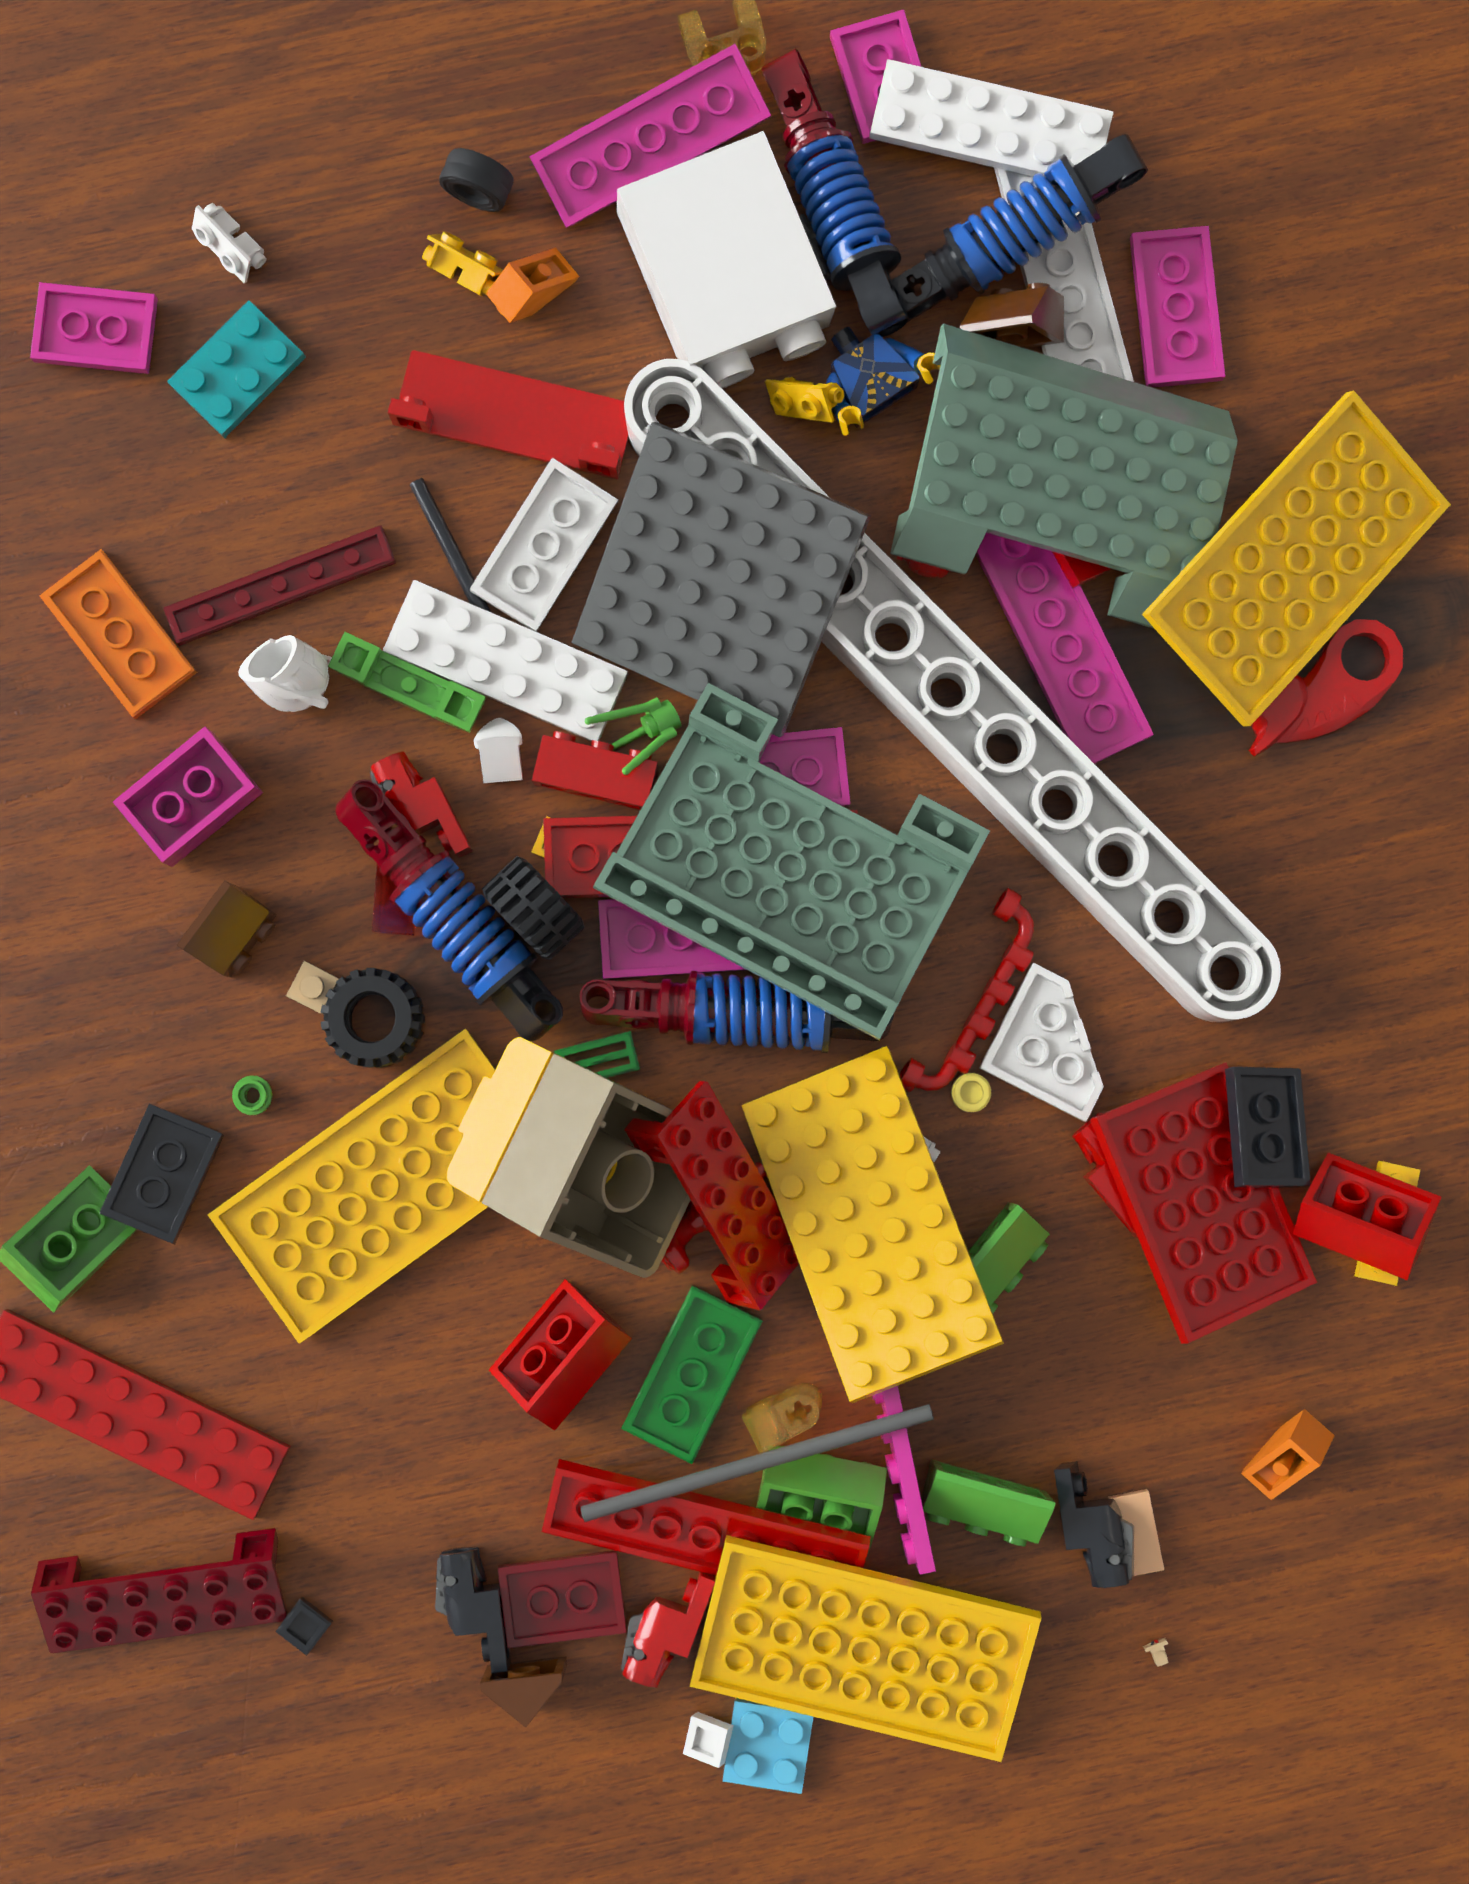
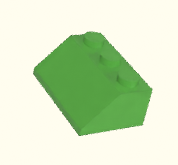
(1005, 1249)
(826, 1492)
(985, 1503)

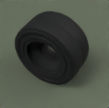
(476, 180)

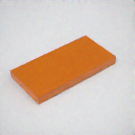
(118, 634)

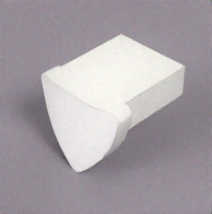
(499, 751)

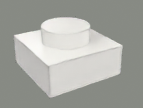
(708, 1739)

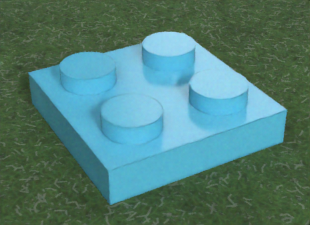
(767, 1747)

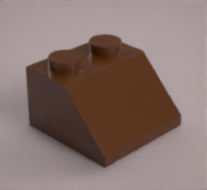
(1019, 317)
(228, 930)

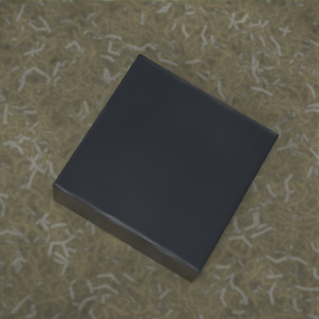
(304, 1626)

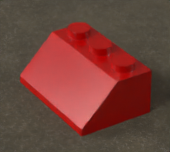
(1366, 1215)
(559, 1355)

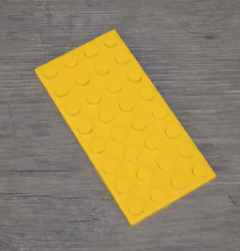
(1297, 559)
(360, 1194)
(871, 1225)
(865, 1648)

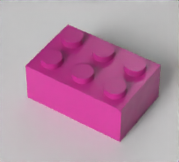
(187, 797)

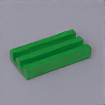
(629, 1051)

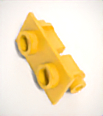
(449, 255)
(804, 398)

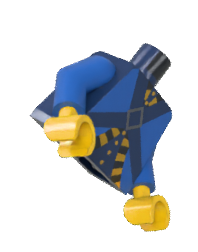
(874, 375)

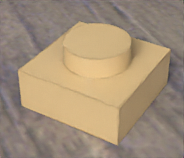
(312, 986)

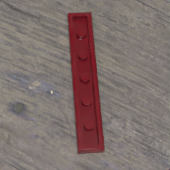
(279, 585)

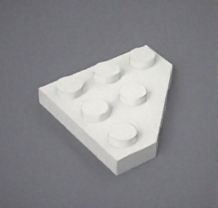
(1046, 1046)

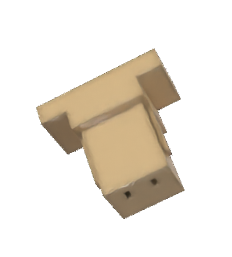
(1157, 1651)

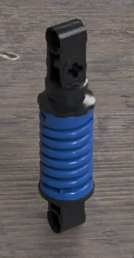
(982, 248)

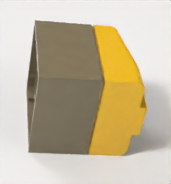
(555, 1158)

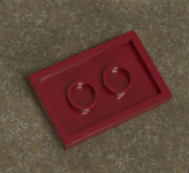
(562, 1599)

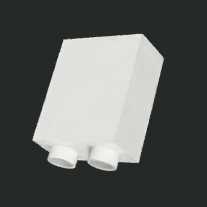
(727, 259)

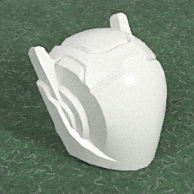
(287, 674)

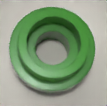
(240, 1095)

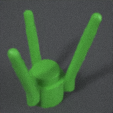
(659, 721)

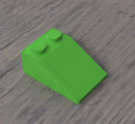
(65, 1241)

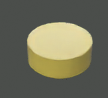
(971, 1092)

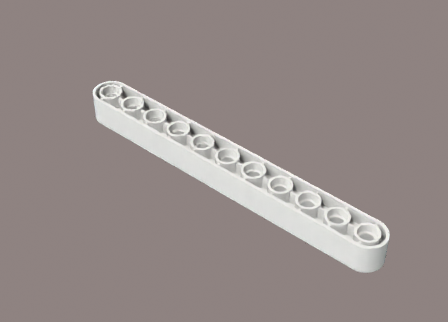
(997, 706)

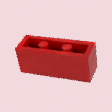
(593, 771)

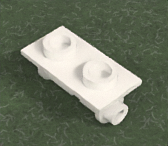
(215, 229)

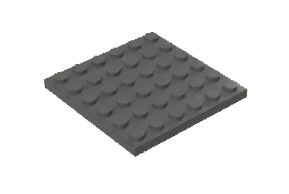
(719, 575)

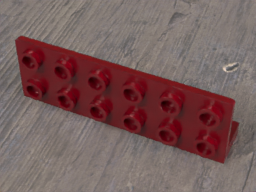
(161, 1601)

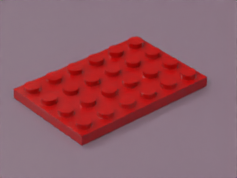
(1207, 1242)

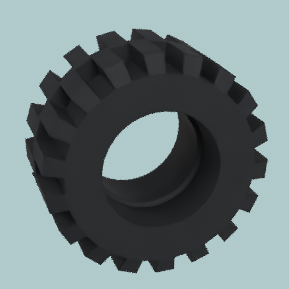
(533, 908)
(339, 1012)

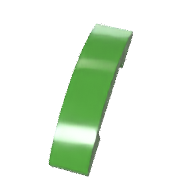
(406, 683)

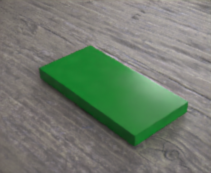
(692, 1374)

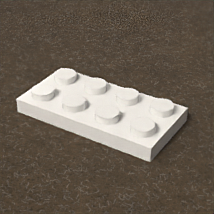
(543, 545)

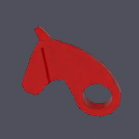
(1328, 694)

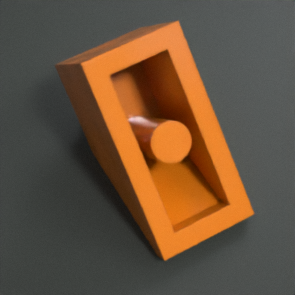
(531, 284)
(1289, 1455)

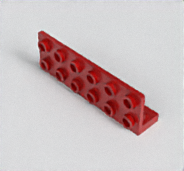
(511, 414)
(725, 1192)

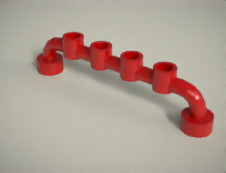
(996, 991)

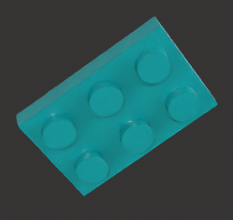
(236, 369)

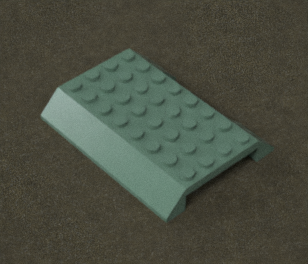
(1065, 467)
(787, 873)

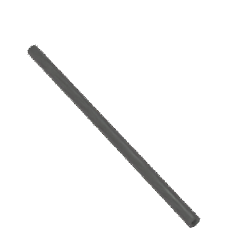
(757, 1462)

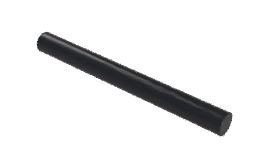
(446, 541)

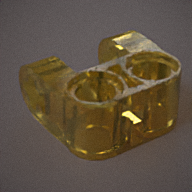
(749, 34)
(774, 1419)

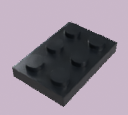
(1267, 1127)
(161, 1174)

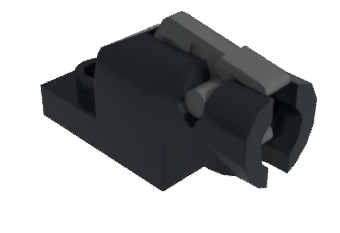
(1096, 1527)
(470, 1604)

